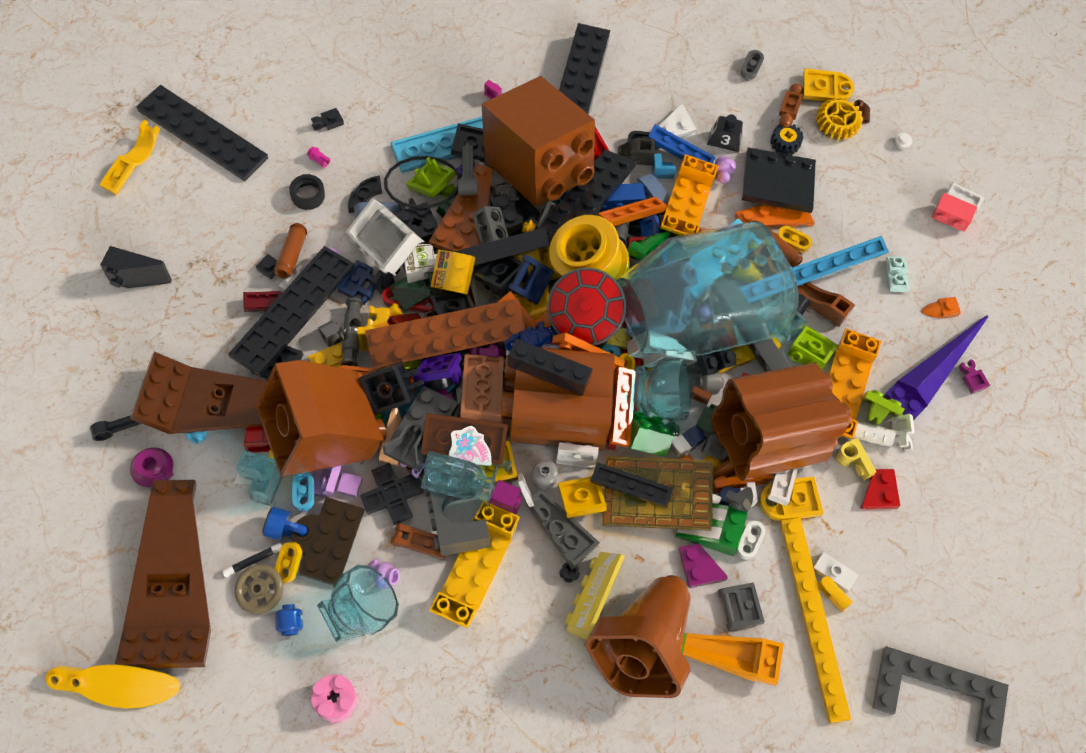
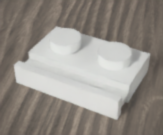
(577, 455)

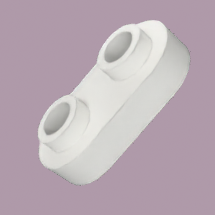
(751, 541)

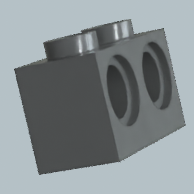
(489, 224)

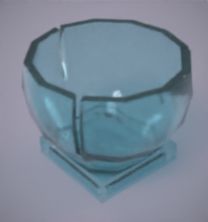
(664, 390)
(356, 611)

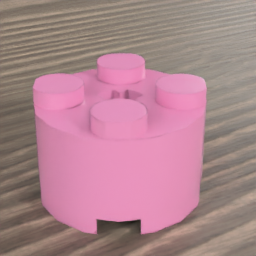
(328, 687)

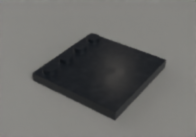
(779, 180)

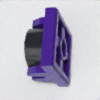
(440, 371)

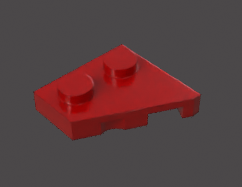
(882, 491)

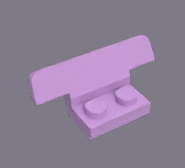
(324, 482)

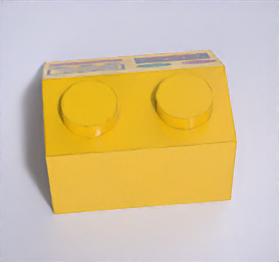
(453, 271)

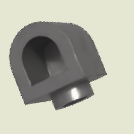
(330, 333)

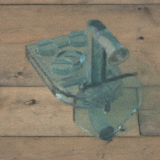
(459, 477)

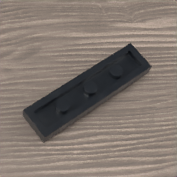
(632, 485)

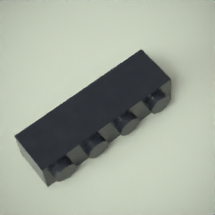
(549, 367)

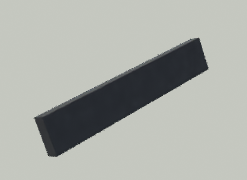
(508, 247)

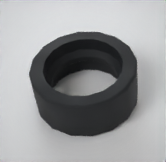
(306, 180)

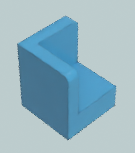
(661, 169)

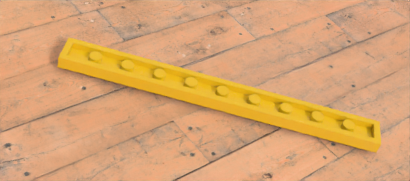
(815, 621)

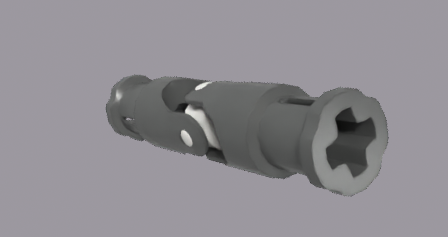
(352, 321)

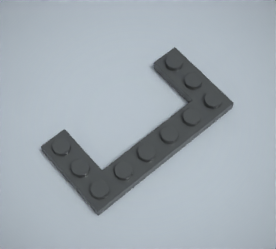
(991, 692)

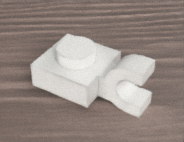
(903, 428)

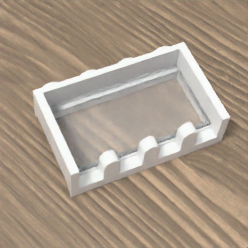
(382, 237)

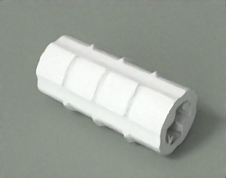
(874, 434)

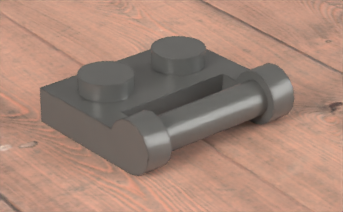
(747, 604)

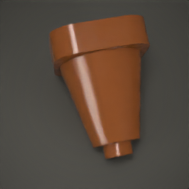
(643, 645)

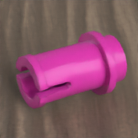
(315, 154)

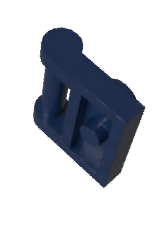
(536, 281)

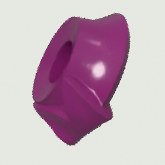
(151, 465)

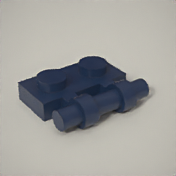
(355, 281)

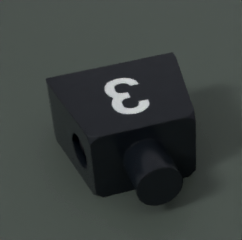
(726, 133)

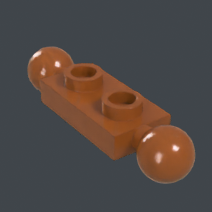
(790, 105)

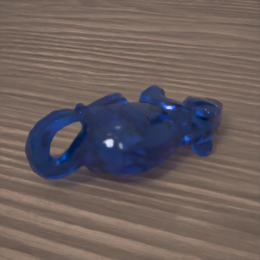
(536, 336)

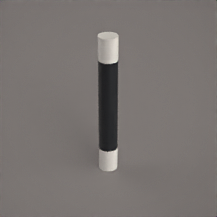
(252, 560)

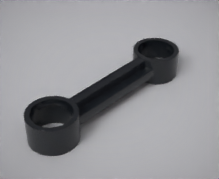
(104, 430)

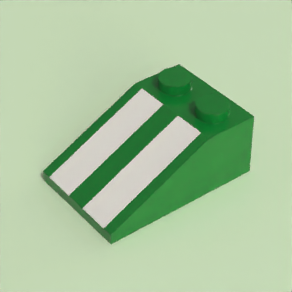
(725, 533)

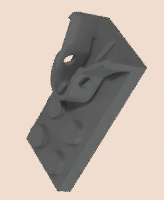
(407, 440)

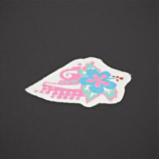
(470, 446)

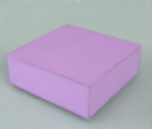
(349, 484)

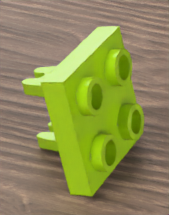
(430, 178)
(881, 407)

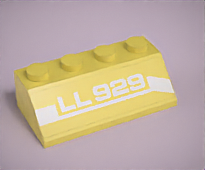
(594, 595)

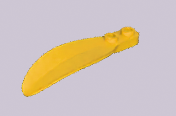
(115, 684)

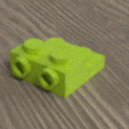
(811, 348)

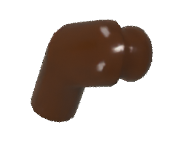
(865, 109)

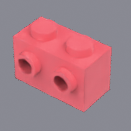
(954, 212)

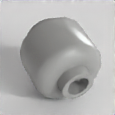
(711, 382)
(544, 475)

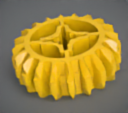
(841, 114)

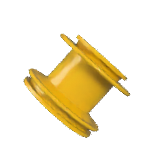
(588, 233)

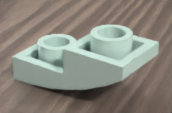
(896, 274)

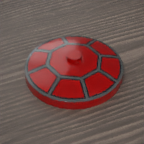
(587, 305)

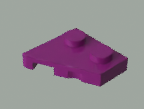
(699, 566)

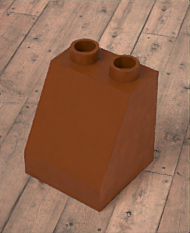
(317, 417)

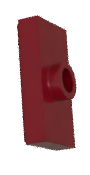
(259, 300)

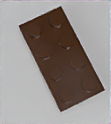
(439, 429)

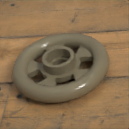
(271, 599)

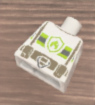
(420, 263)

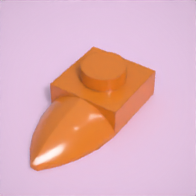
(942, 308)

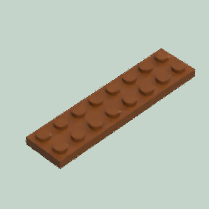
(444, 333)

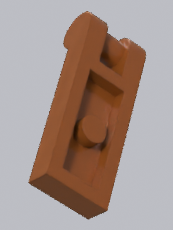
(418, 540)

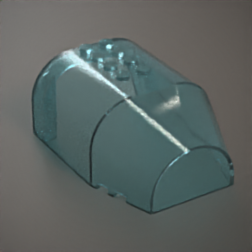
(710, 291)

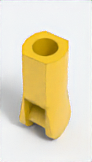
(834, 593)

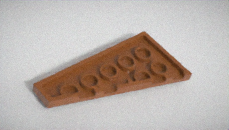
(458, 226)

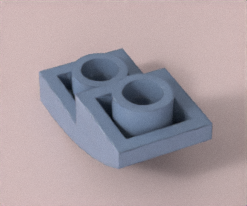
(654, 188)

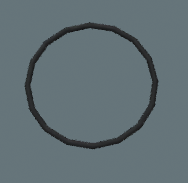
(420, 206)

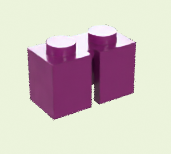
(506, 497)

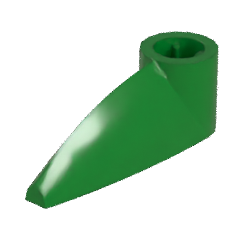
(640, 249)

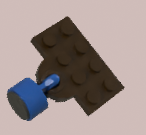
(323, 537)

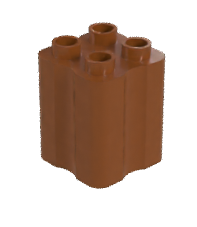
(550, 414)
(779, 420)

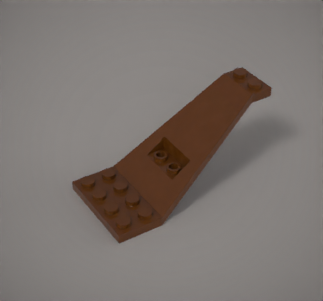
(181, 398)
(167, 625)

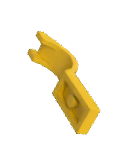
(127, 163)

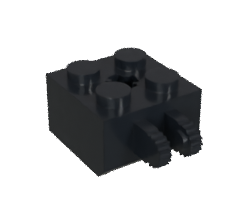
(418, 220)
(398, 380)

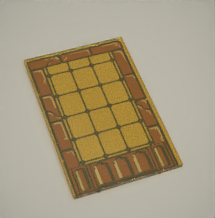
(688, 507)

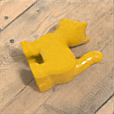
(382, 315)

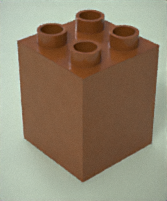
(538, 140)

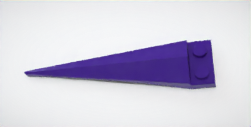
(922, 383)

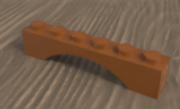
(828, 304)

